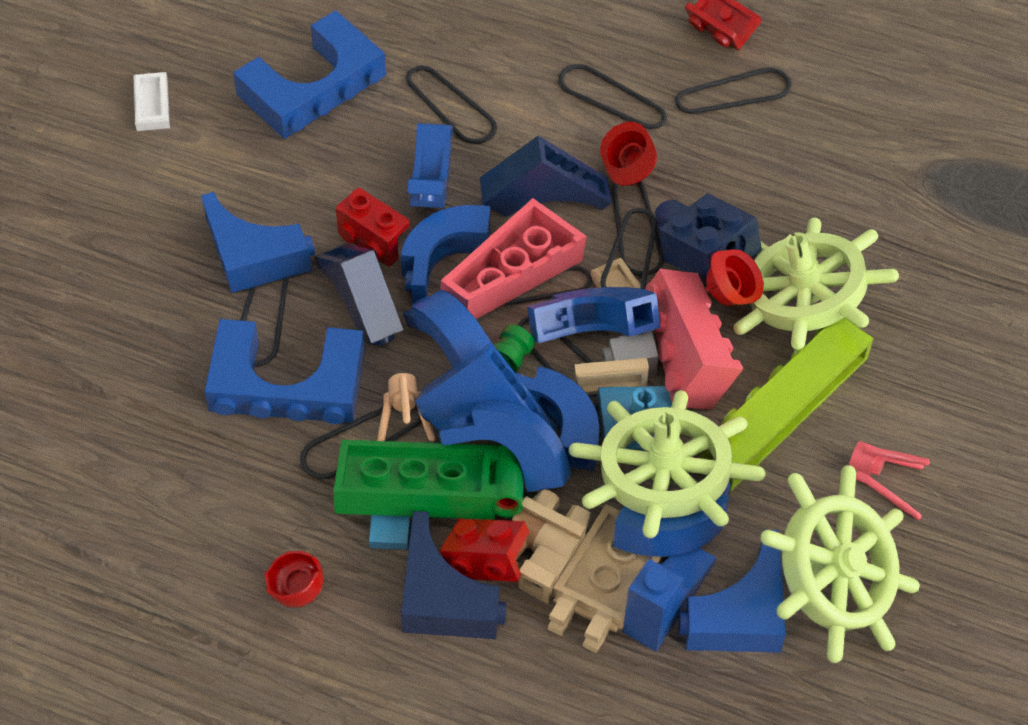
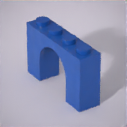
(293, 105)
(324, 396)

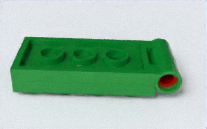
(429, 478)

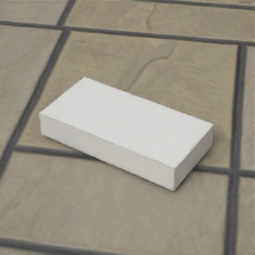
(151, 101)

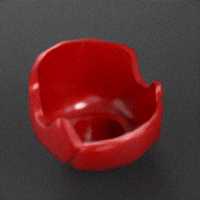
(294, 579)

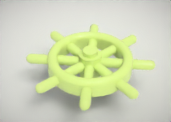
(809, 281)
(666, 463)
(840, 562)

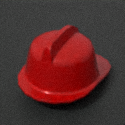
(628, 153)
(734, 278)

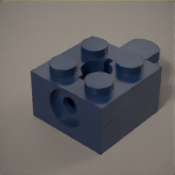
(702, 229)

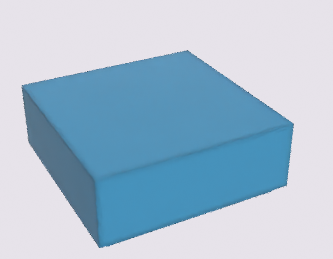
(389, 532)

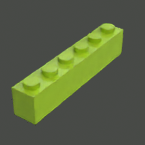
(795, 391)

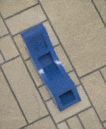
(431, 166)
(439, 236)
(593, 309)
(448, 324)
(569, 409)
(521, 431)
(674, 535)

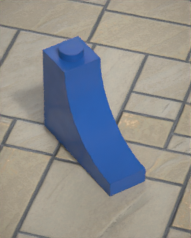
(255, 252)
(473, 380)
(661, 593)
(741, 615)

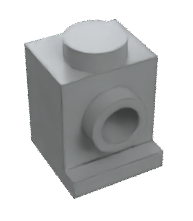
(632, 348)

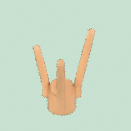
(401, 396)

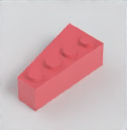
(515, 259)
(690, 340)

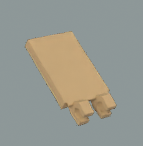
(596, 583)

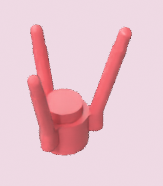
(871, 459)

